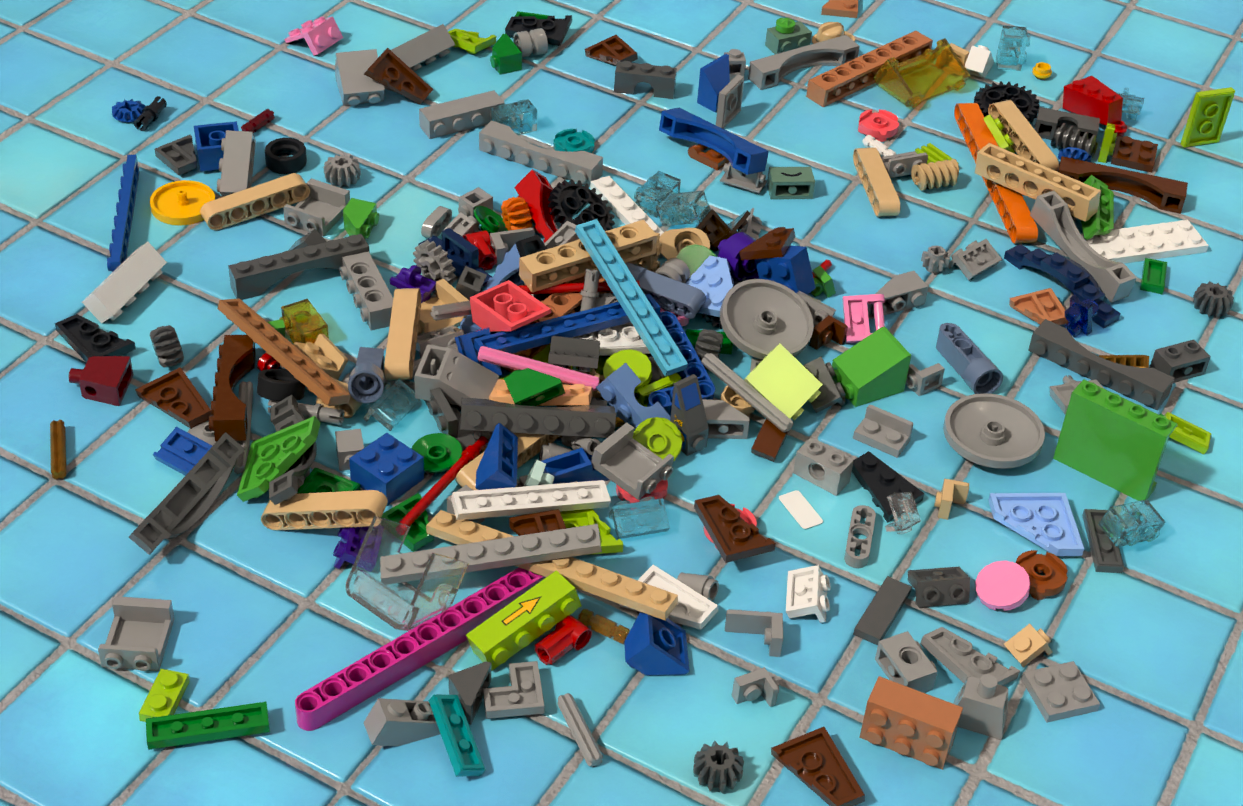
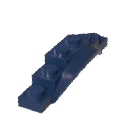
(1069, 273)

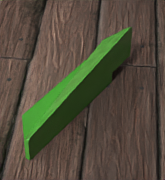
(1102, 221)

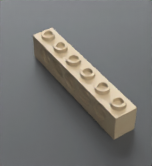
(1035, 179)
(572, 259)

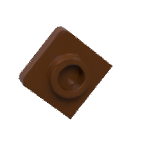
(828, 330)

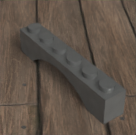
(257, 275)
(1141, 384)
(566, 421)

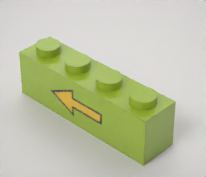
(524, 620)

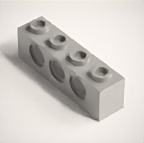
(368, 289)

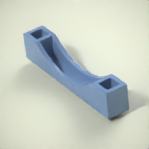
(506, 271)

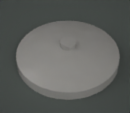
(762, 315)
(994, 431)

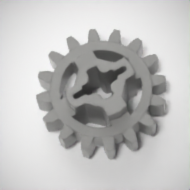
(434, 262)

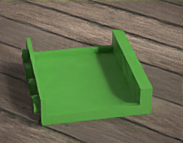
(1113, 440)

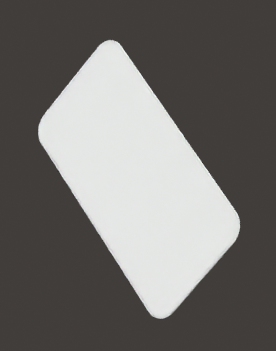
(800, 509)

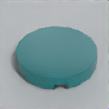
(573, 141)

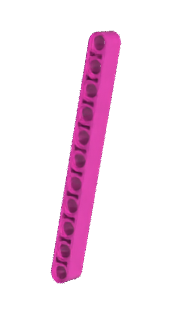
(408, 652)

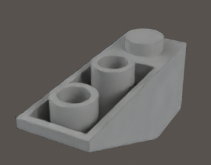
(901, 293)
(400, 722)

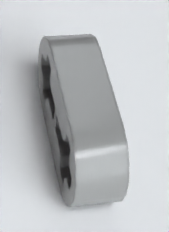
(436, 222)

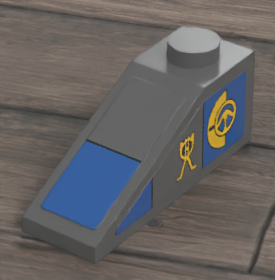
(689, 415)

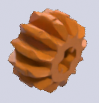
(516, 214)

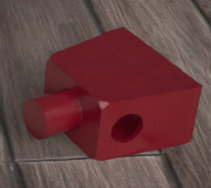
(104, 378)

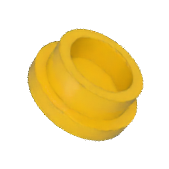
(1042, 70)

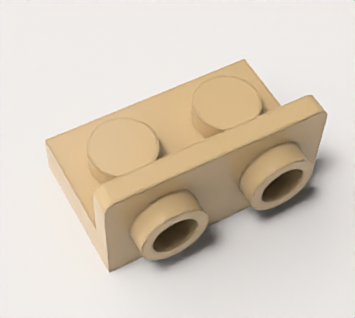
(324, 355)

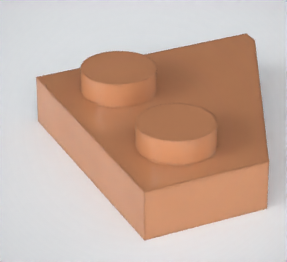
(841, 8)
(1040, 306)

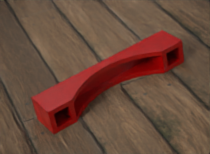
(536, 191)

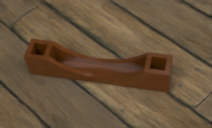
(1161, 192)
(227, 411)

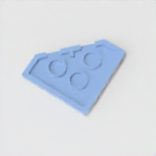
(714, 281)
(1039, 518)

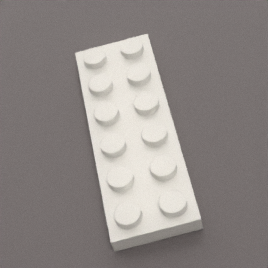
(1149, 242)

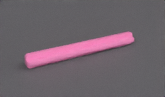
(520, 363)

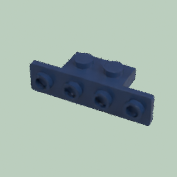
(459, 251)

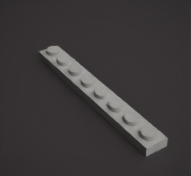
(497, 552)

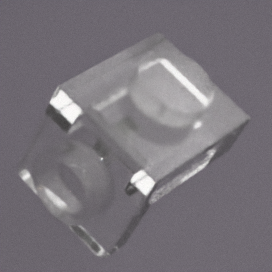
(904, 512)

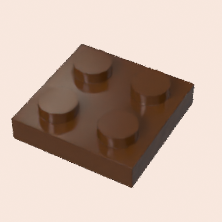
(1134, 154)

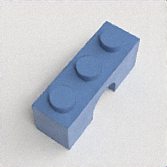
(619, 392)

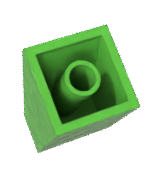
(872, 368)

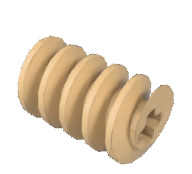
(935, 174)

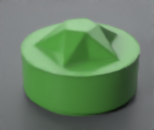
(785, 25)

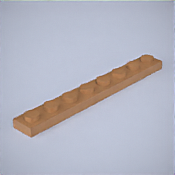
(284, 352)

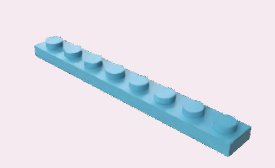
(631, 298)

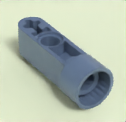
(669, 293)
(968, 360)
(367, 378)

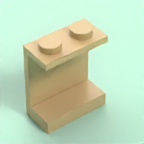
(444, 295)

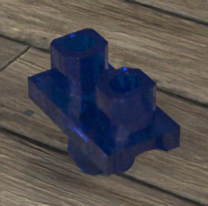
(1080, 316)

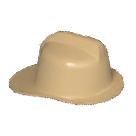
(829, 31)
(677, 239)

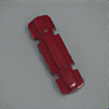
(258, 121)

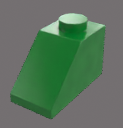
(506, 56)
(533, 387)

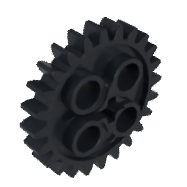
(996, 93)
(571, 198)

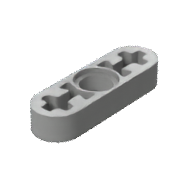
(855, 543)

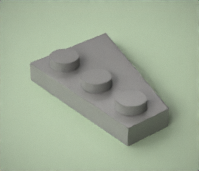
(964, 661)

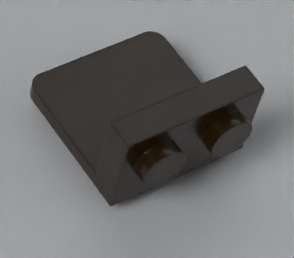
(718, 230)

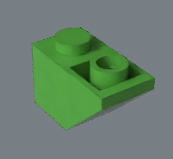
(360, 217)

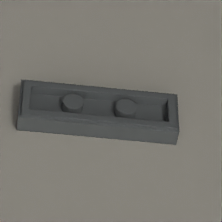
(1104, 553)
(882, 610)

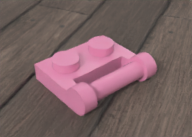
(856, 315)

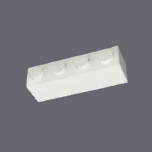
(124, 283)

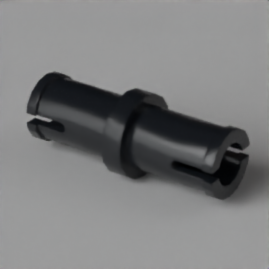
(150, 113)

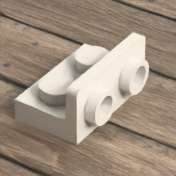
(807, 593)

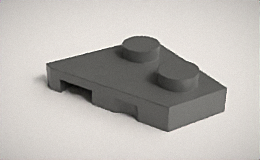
(178, 155)

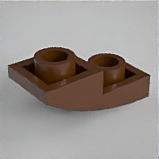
(768, 441)

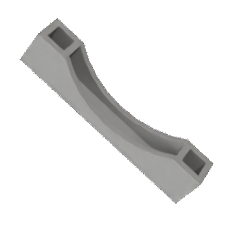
(832, 52)
(504, 143)
(1055, 219)

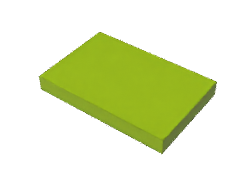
(1207, 117)

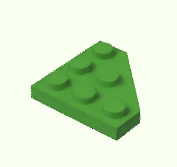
(274, 455)

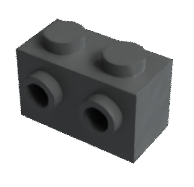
(1181, 360)

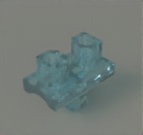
(1131, 104)

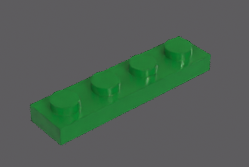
(207, 725)

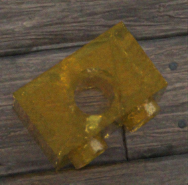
(303, 322)

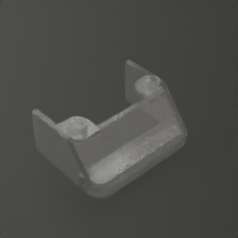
(401, 603)

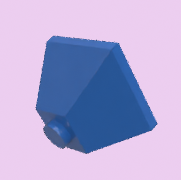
(712, 80)
(656, 647)

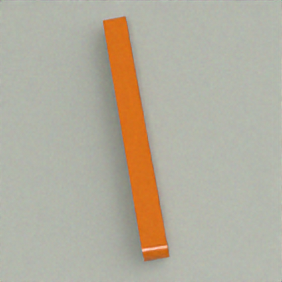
(1008, 202)

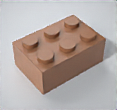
(910, 722)

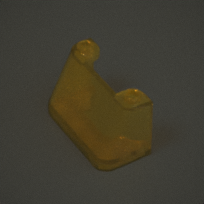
(923, 76)

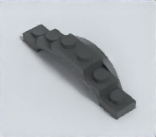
(286, 486)
(190, 497)

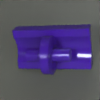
(413, 279)

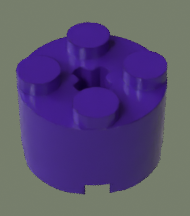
(730, 250)

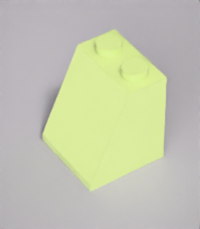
(784, 382)

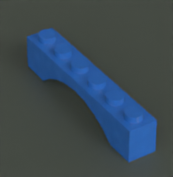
(740, 152)

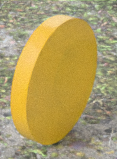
(180, 202)

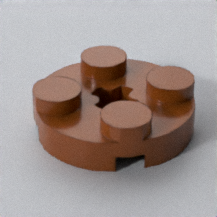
(1054, 569)

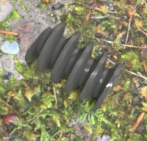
(1066, 138)

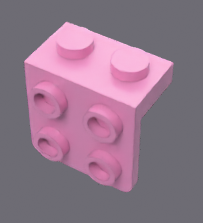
(318, 34)

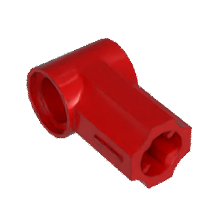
(482, 241)
(567, 635)

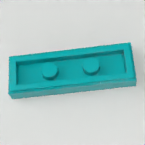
(457, 735)

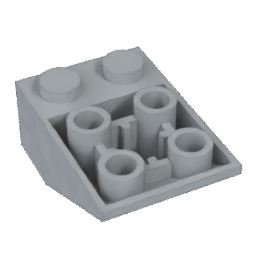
(453, 374)

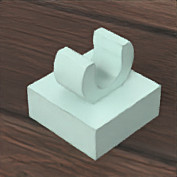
(537, 477)

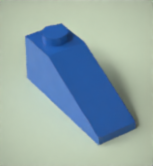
(499, 461)

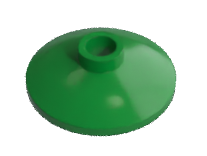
(489, 220)
(439, 451)

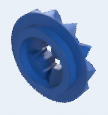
(121, 110)
(1075, 153)

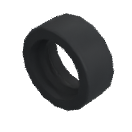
(285, 165)
(278, 385)

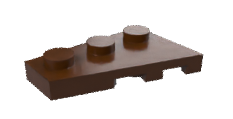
(397, 76)
(176, 397)
(729, 532)
(820, 767)

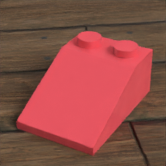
(506, 308)

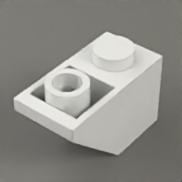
(979, 61)

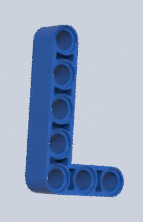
(694, 366)

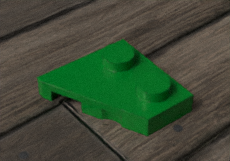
(417, 534)

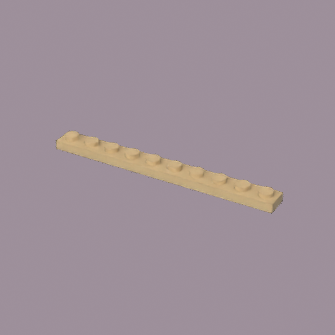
(577, 572)

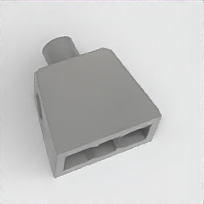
(983, 706)

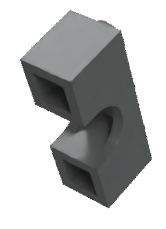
(659, 77)
(1050, 120)

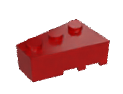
(1093, 99)

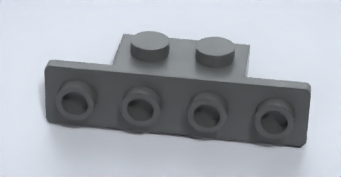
(448, 418)

